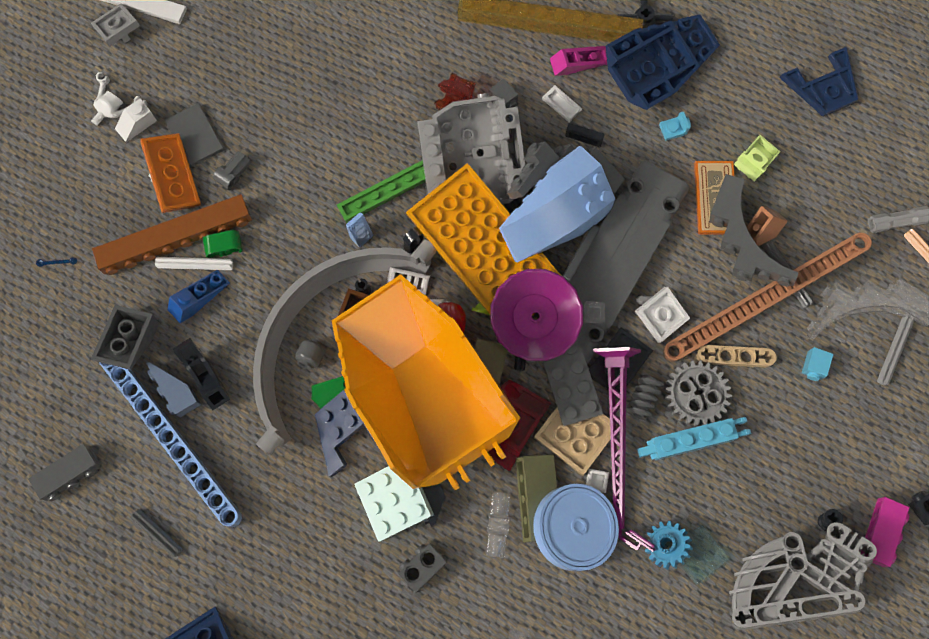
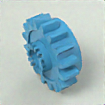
(678, 550)

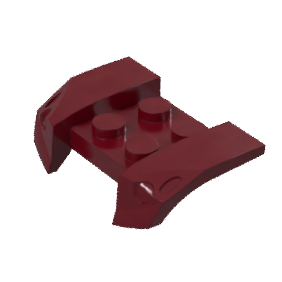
(531, 410)

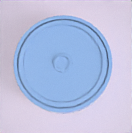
(576, 527)

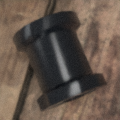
(833, 514)

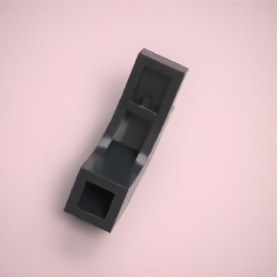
(202, 373)

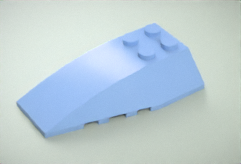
(560, 207)

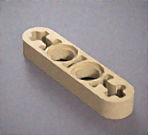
(736, 356)

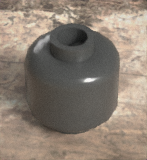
(310, 354)

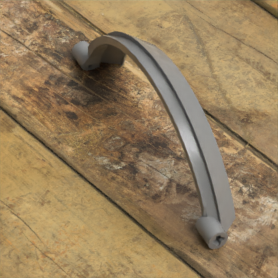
(295, 299)

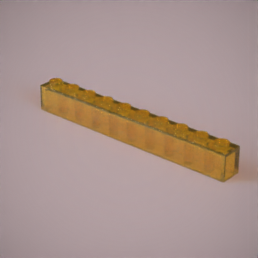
(547, 19)

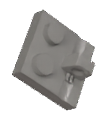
(115, 25)

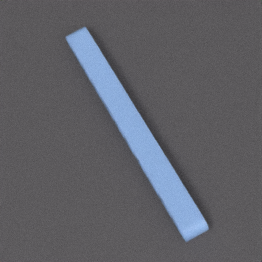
(177, 443)

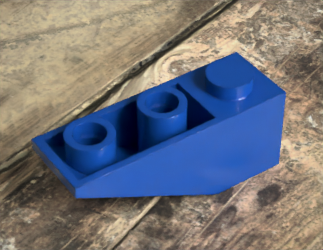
(195, 296)

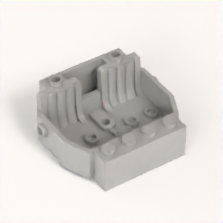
(471, 127)

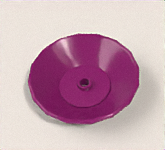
(549, 297)

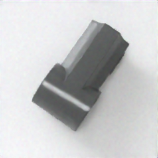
(230, 173)

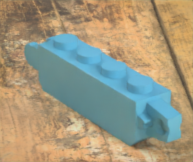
(693, 439)

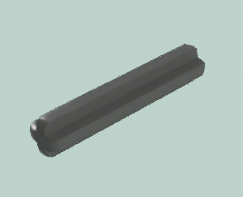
(156, 533)

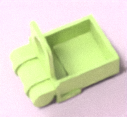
(756, 158)

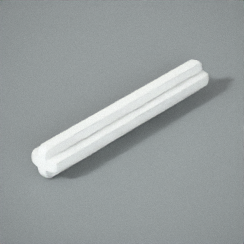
(194, 263)

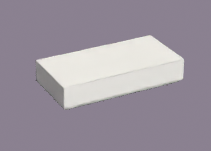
(562, 103)

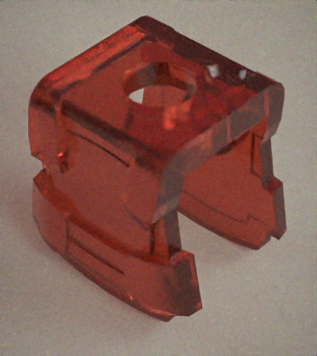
(456, 90)

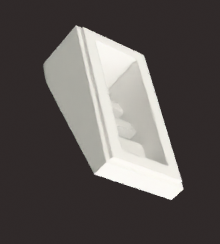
(425, 280)

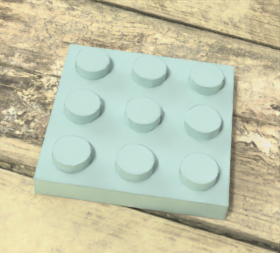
(392, 503)

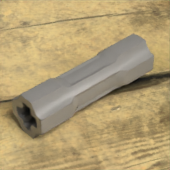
(913, 217)

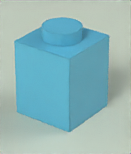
(817, 364)

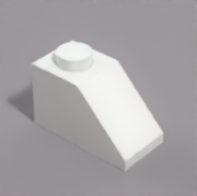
(134, 120)

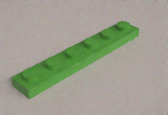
(382, 192)

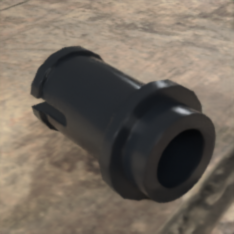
(363, 283)

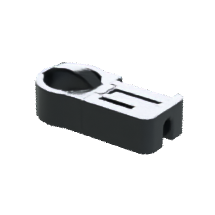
(412, 240)

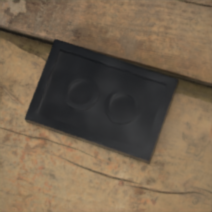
(621, 339)

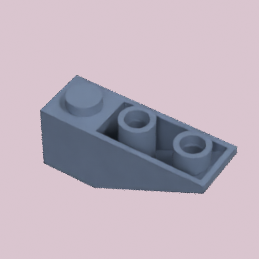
(179, 395)

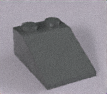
(125, 337)

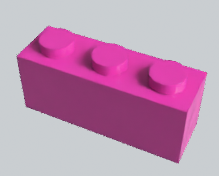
(886, 530)

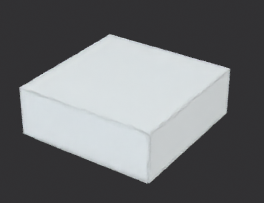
(597, 479)

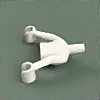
(107, 103)

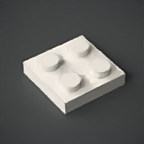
(662, 314)

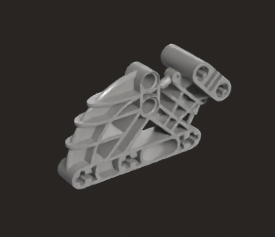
(842, 556)

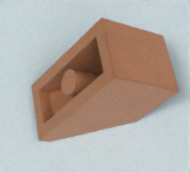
(765, 225)

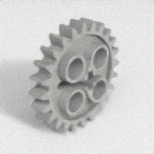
(715, 386)

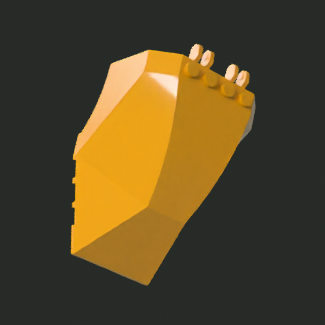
(420, 386)

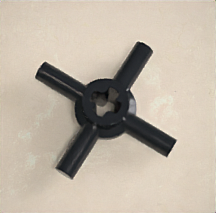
(648, 15)

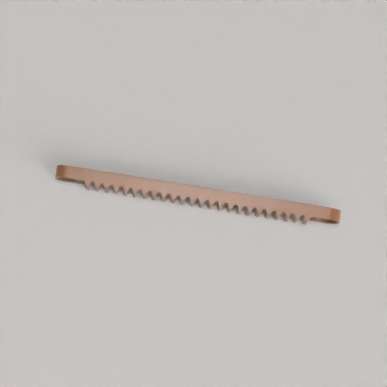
(766, 297)

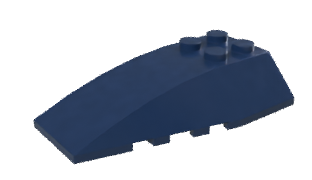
(659, 59)

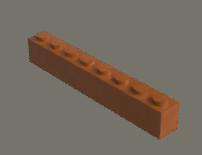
(171, 235)

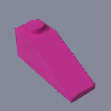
(578, 59)

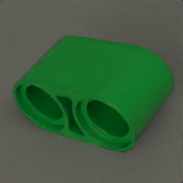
(222, 243)

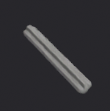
(895, 351)

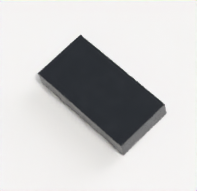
(584, 135)

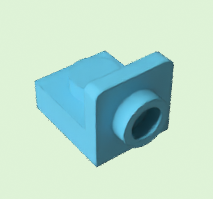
(675, 127)

